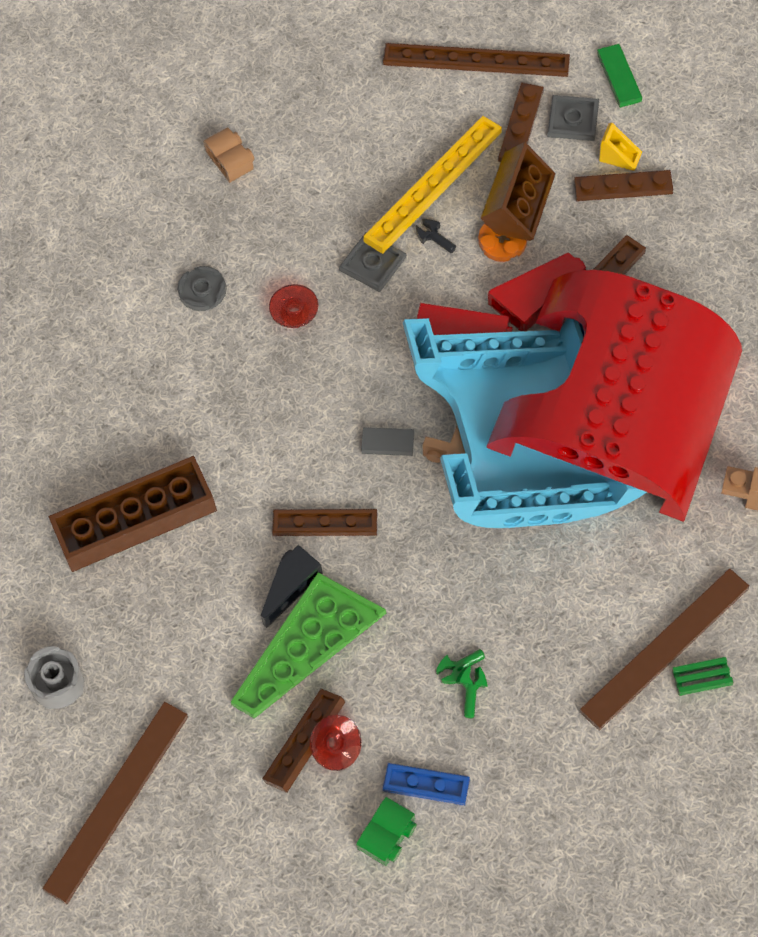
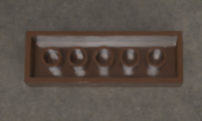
(133, 513)

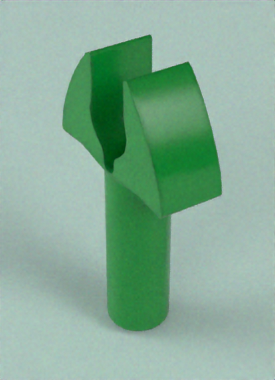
(458, 666)
(471, 688)

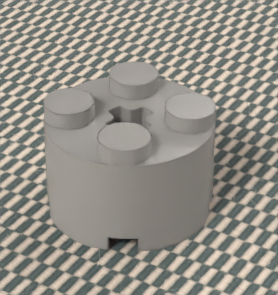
(61, 690)

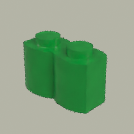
(386, 831)

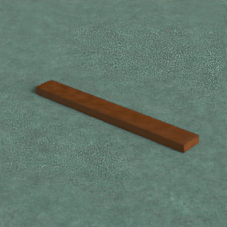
(476, 59)
(664, 649)
(115, 803)

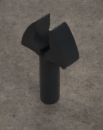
(434, 235)

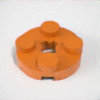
(499, 251)

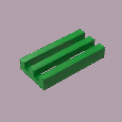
(725, 670)

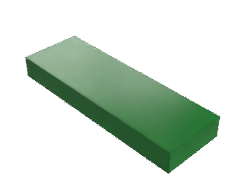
(619, 75)

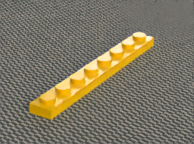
(432, 184)

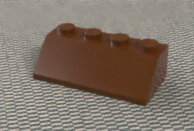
(518, 194)

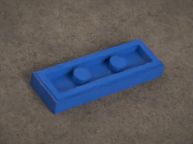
(426, 784)

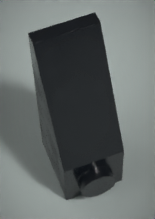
(290, 582)

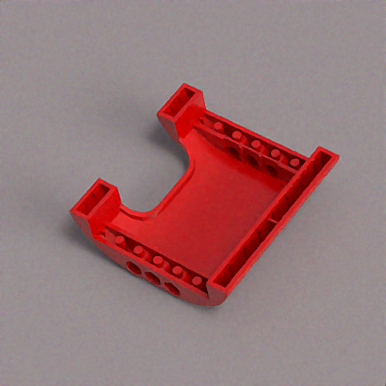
(639, 389)

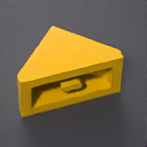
(619, 149)

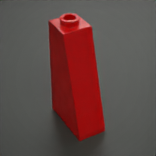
(525, 294)
(460, 321)

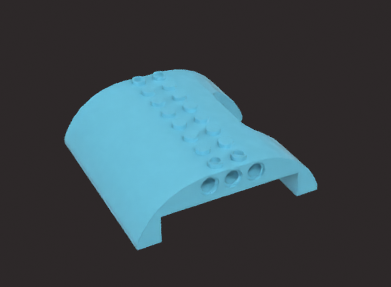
(476, 379)

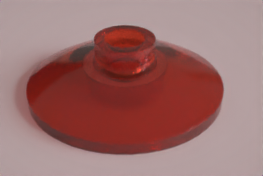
(293, 297)
(346, 745)

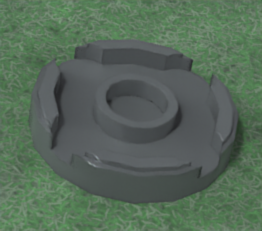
(204, 295)

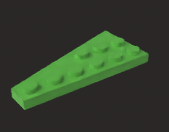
(314, 632)

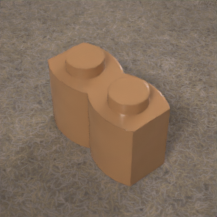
(229, 154)

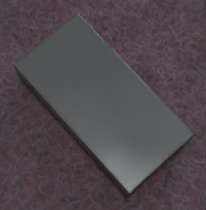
(387, 441)

